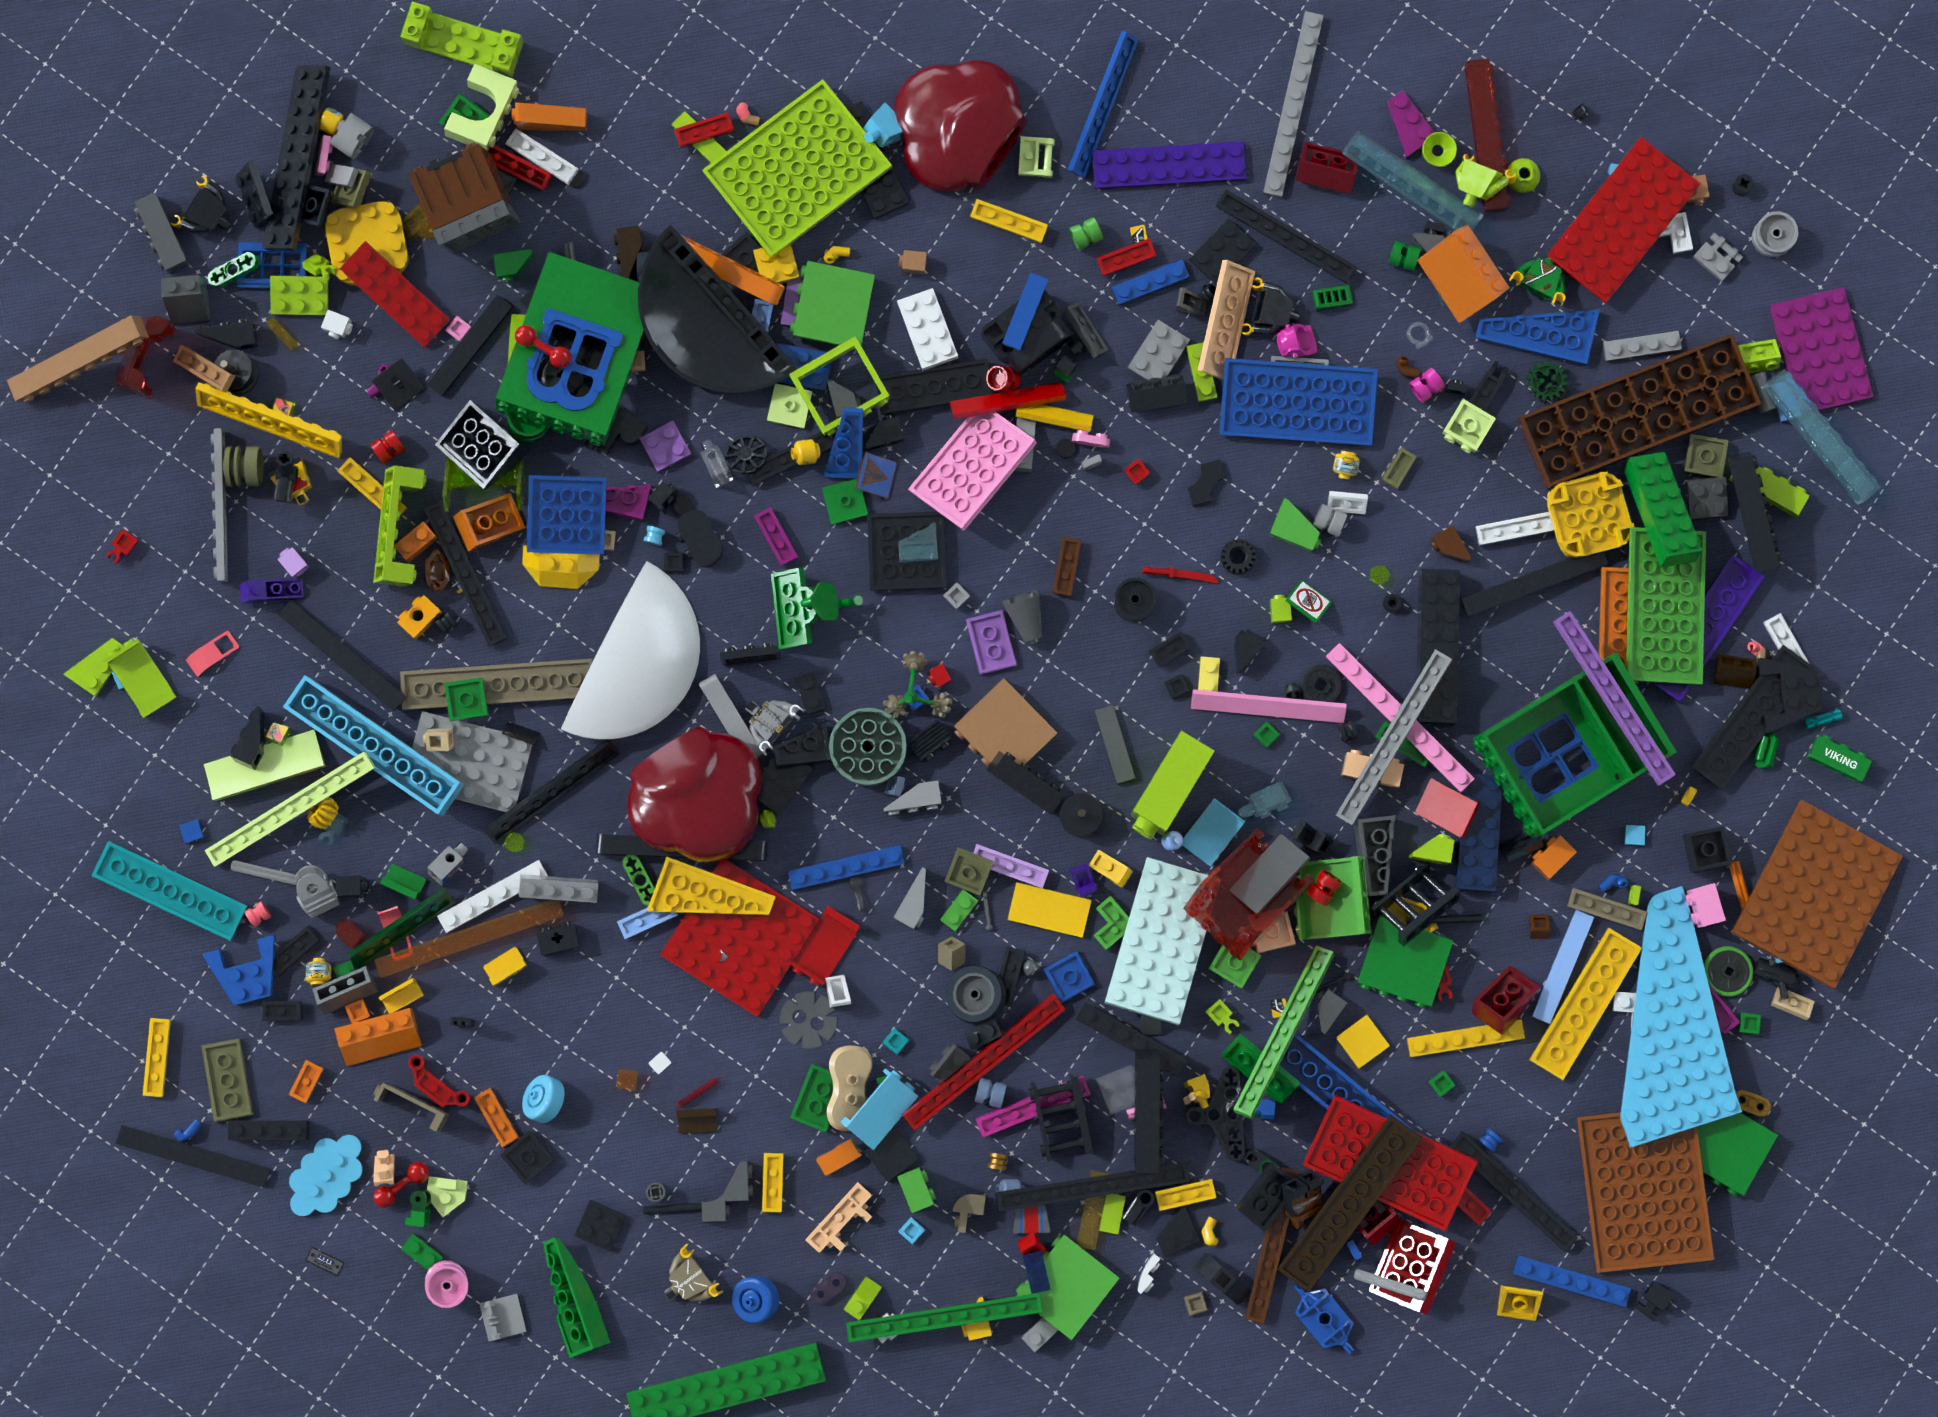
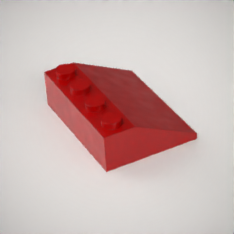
(1416, 1260)

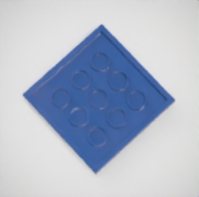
(566, 514)

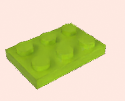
(299, 295)

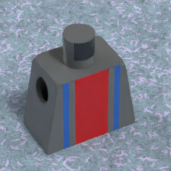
(1031, 1220)

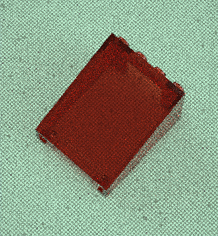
(1229, 918)

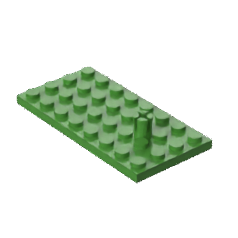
(1664, 615)

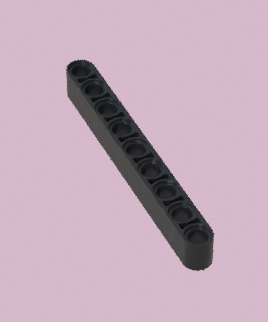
(632, 845)

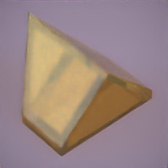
(417, 224)

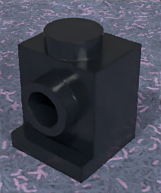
(664, 497)

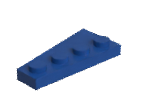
(847, 446)

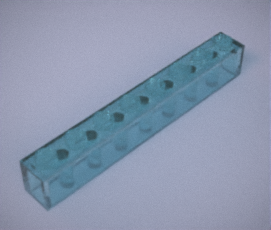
(1410, 182)
(1821, 436)

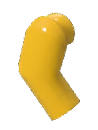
(835, 252)

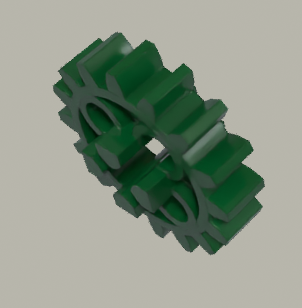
(1544, 370)

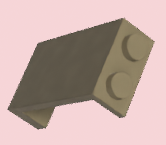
(440, 1118)

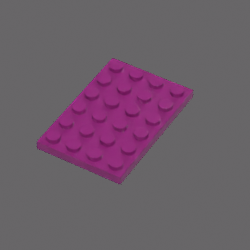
(1822, 348)

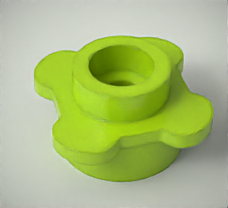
(768, 819)

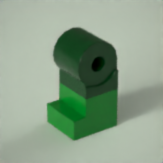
(420, 1208)

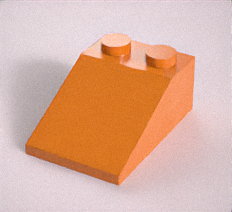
(489, 521)

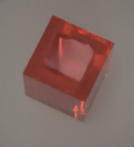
(349, 933)

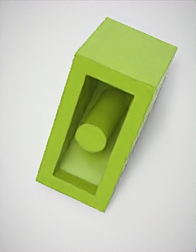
(862, 1298)

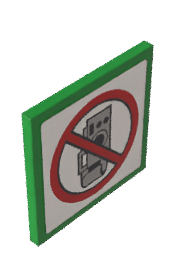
(1308, 601)

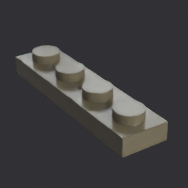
(1606, 909)

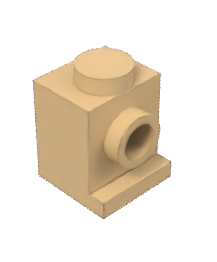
(433, 744)

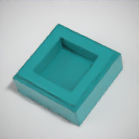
(895, 1041)

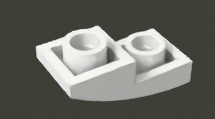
(1145, 1280)

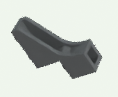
(737, 1190)

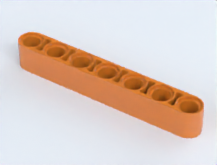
(740, 275)

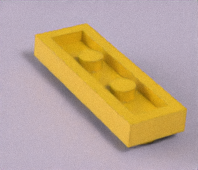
(772, 1182)
(1185, 1194)

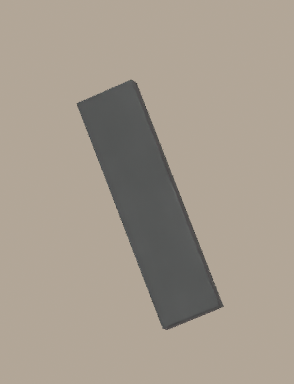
(1114, 744)

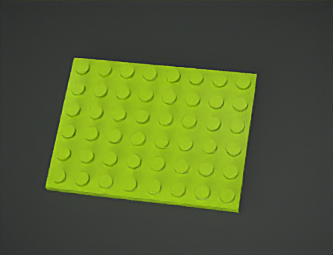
(797, 168)

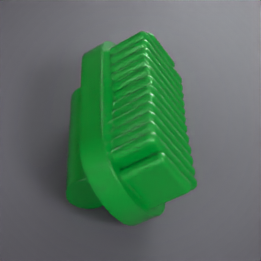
(1766, 751)

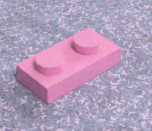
(322, 164)

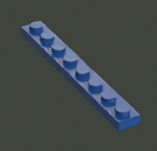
(1103, 104)

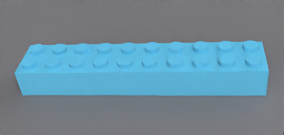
(389, 754)

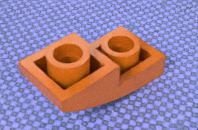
(838, 1157)

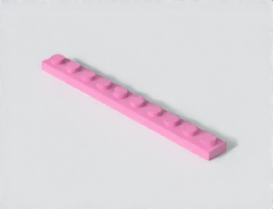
(1389, 706)

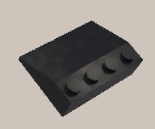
(481, 445)

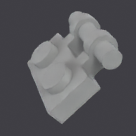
(1714, 261)

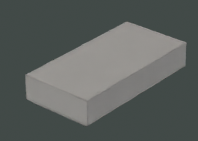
(341, 175)

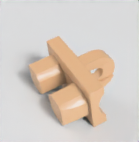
(384, 1168)

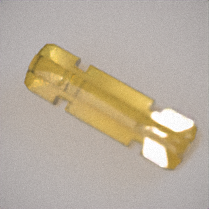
(282, 334)

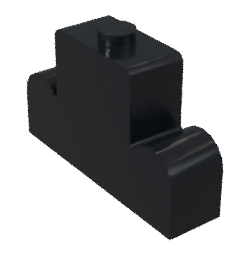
(624, 425)

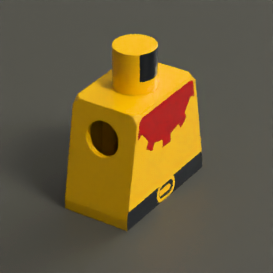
(301, 486)

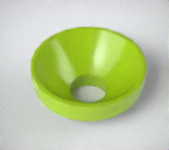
(1443, 140)
(1524, 185)

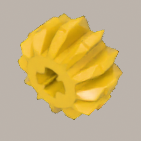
(323, 813)

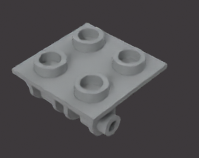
(502, 1317)

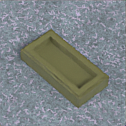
(1399, 468)

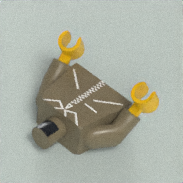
(689, 1279)

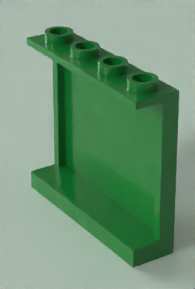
(1405, 971)
(1734, 1151)

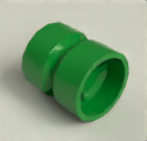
(1409, 260)

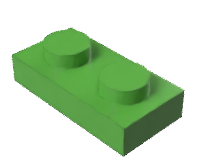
(959, 910)

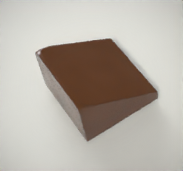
(1539, 926)

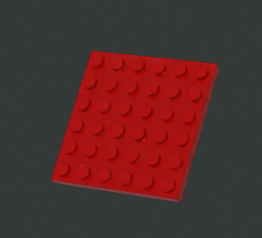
(757, 945)

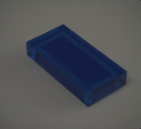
(1036, 1272)

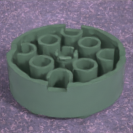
(868, 726)

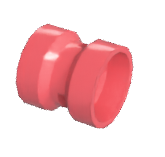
(258, 914)

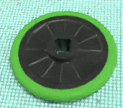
(1741, 974)

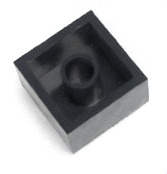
(1707, 849)

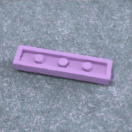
(1014, 867)

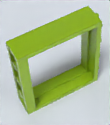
(827, 358)

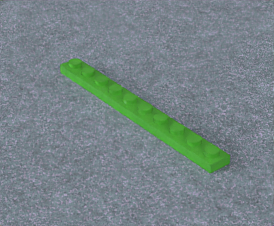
(1283, 1032)

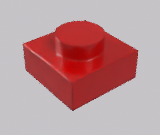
(1137, 471)

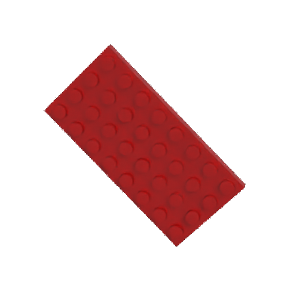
(1623, 220)
(1424, 1186)

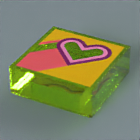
(283, 405)
(277, 733)

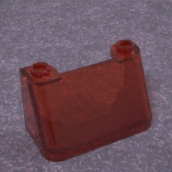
(129, 374)

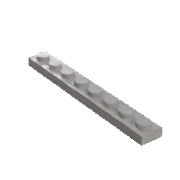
(219, 514)

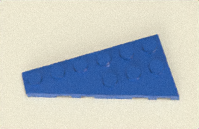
(1550, 334)

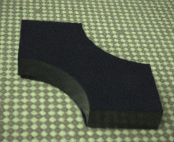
(1210, 474)

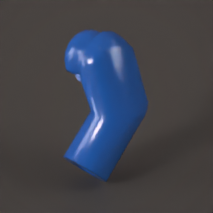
(1613, 880)
(189, 1132)

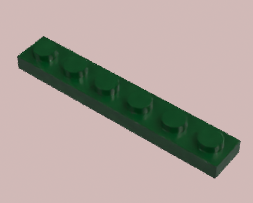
(401, 928)

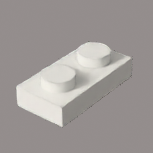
(1348, 502)

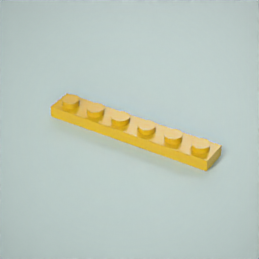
(1462, 1039)

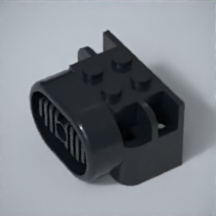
(1043, 338)

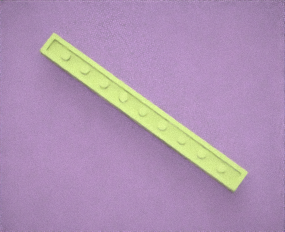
(290, 809)

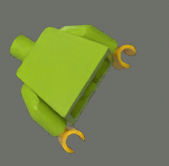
(1480, 180)

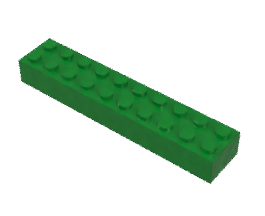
(730, 1384)

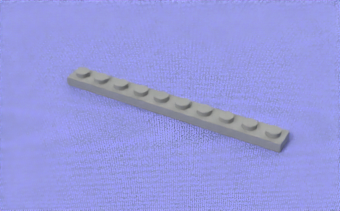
(1293, 104)
(1394, 737)

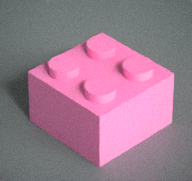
(1705, 905)

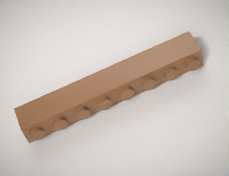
(78, 358)

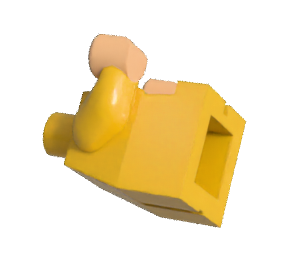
(1198, 1091)

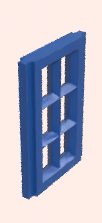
(246, 282)

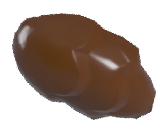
(436, 571)

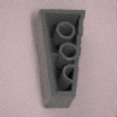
(1374, 843)

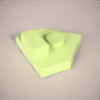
(446, 1193)

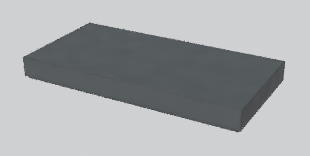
(1269, 874)

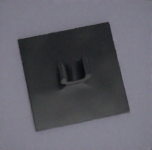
(398, 384)

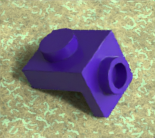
(1083, 880)

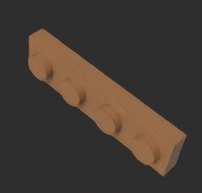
(204, 368)

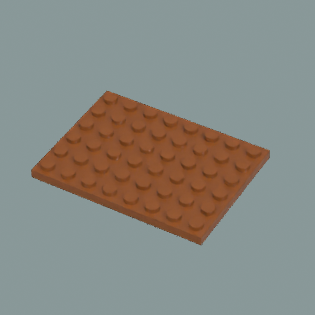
(1817, 894)
(1643, 1199)

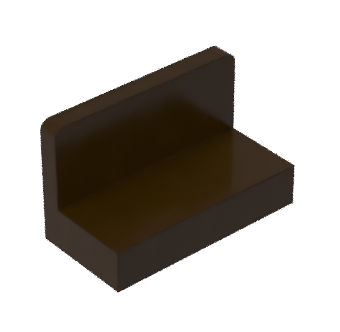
(1735, 671)
(697, 1120)

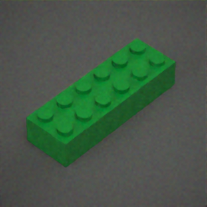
(1662, 509)

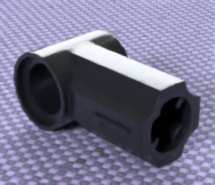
(1138, 1208)

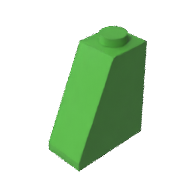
(1294, 528)

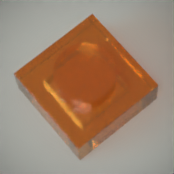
(627, 1079)

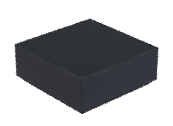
(674, 562)
(1176, 686)

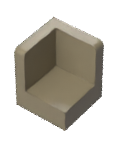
(951, 953)

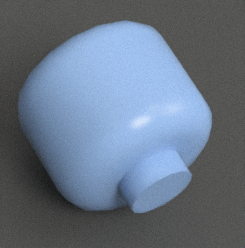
(1172, 840)

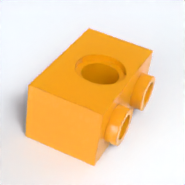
(417, 628)

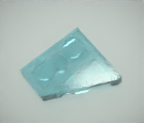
(920, 546)

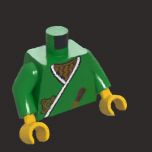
(1541, 279)

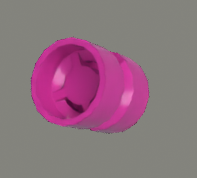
(1426, 385)

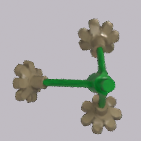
(897, 704)

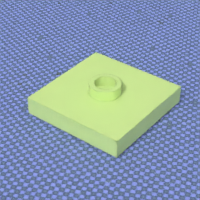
(788, 407)

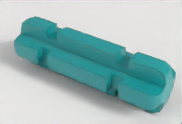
(1823, 719)

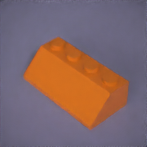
(378, 1036)

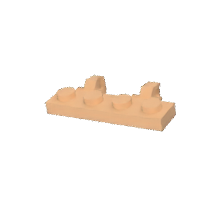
(850, 1206)

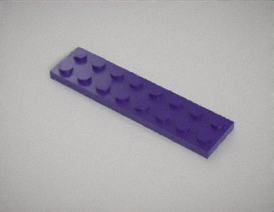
(1169, 165)
(1722, 606)

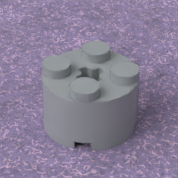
(352, 136)

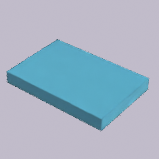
(1212, 832)

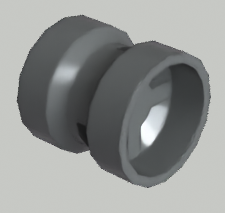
(659, 1192)

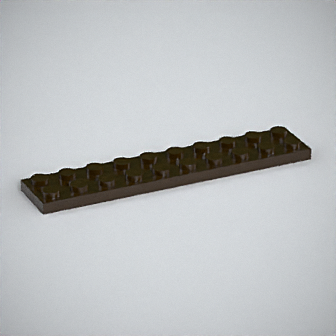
(1349, 1203)

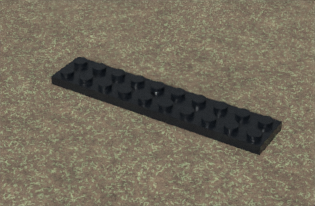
(296, 157)

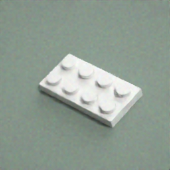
(927, 329)

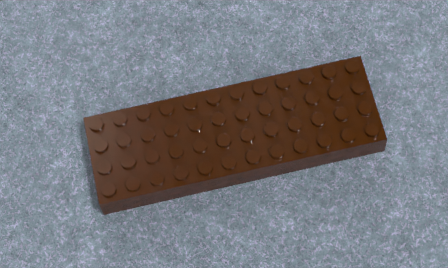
(1638, 411)

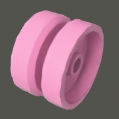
(454, 1292)

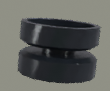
(1126, 607)

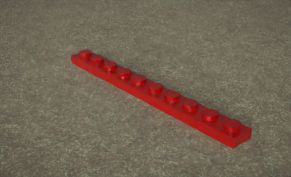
(983, 1062)

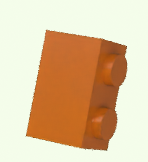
(415, 542)
(1553, 857)

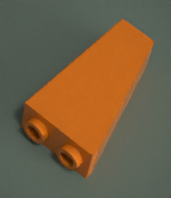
(549, 117)

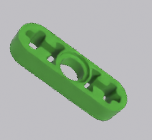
(638, 864)

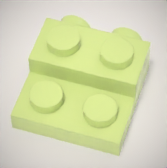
(1468, 426)

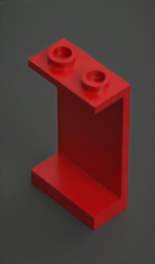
(825, 946)

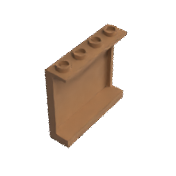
(1004, 724)

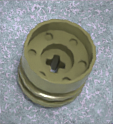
(240, 466)

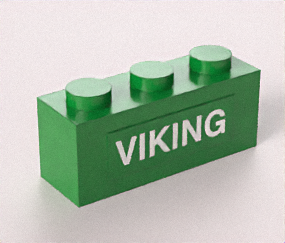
(1839, 758)

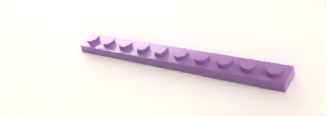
(1614, 698)

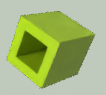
(1280, 610)

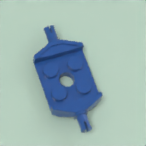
(1309, 1310)

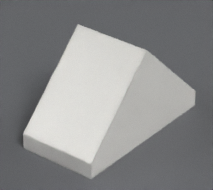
(837, 991)

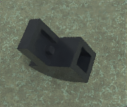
(1311, 838)

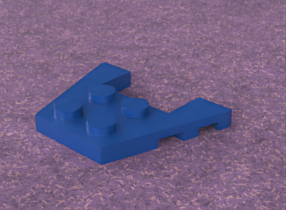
(247, 980)

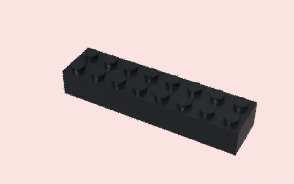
(1440, 631)

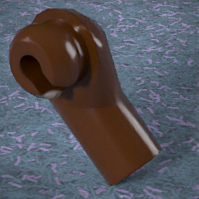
(1405, 369)

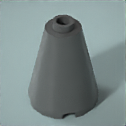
(1025, 614)

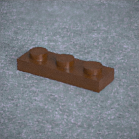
(1066, 566)

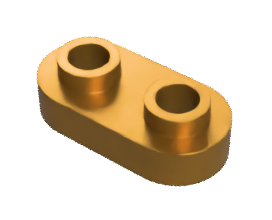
(1751, 1102)

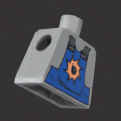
(442, 870)

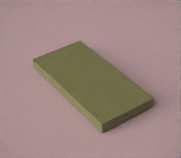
(227, 1080)

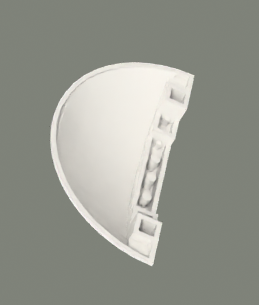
(641, 663)

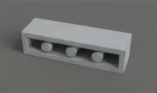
(558, 888)

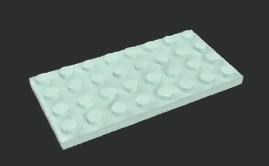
(1158, 945)

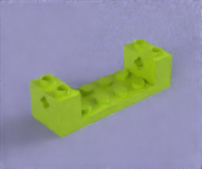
(461, 40)
(395, 481)

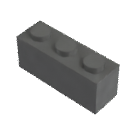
(345, 990)

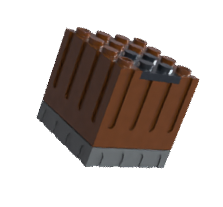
(464, 198)

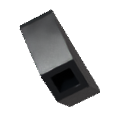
(1221, 1279)

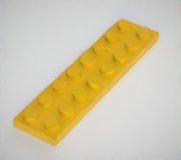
(269, 420)
(1585, 1003)

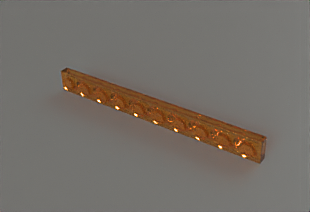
(469, 938)

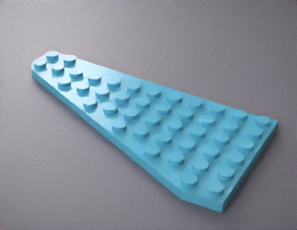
(1676, 1050)

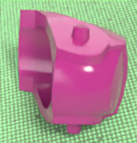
(1296, 341)

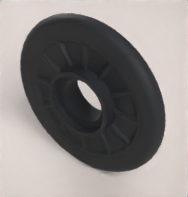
(1324, 673)

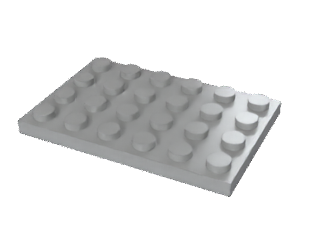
(481, 759)

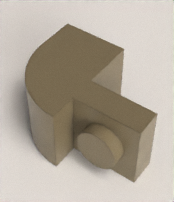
(968, 1204)

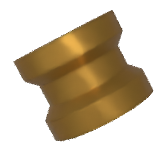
(998, 1161)

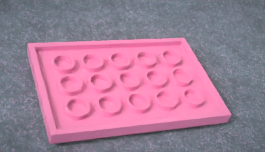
(972, 467)

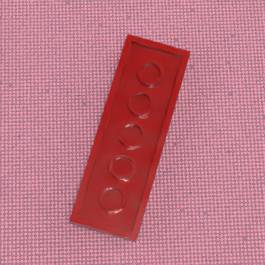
(394, 294)

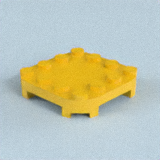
(373, 222)
(1589, 515)

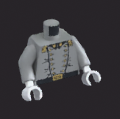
(770, 721)

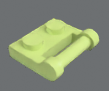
(1029, 157)

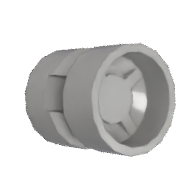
(1329, 520)

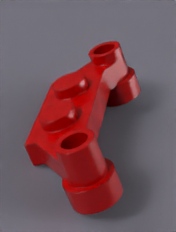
(434, 1087)

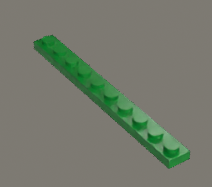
(944, 1317)

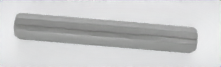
(263, 872)
(1390, 1284)

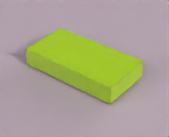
(1112, 1213)

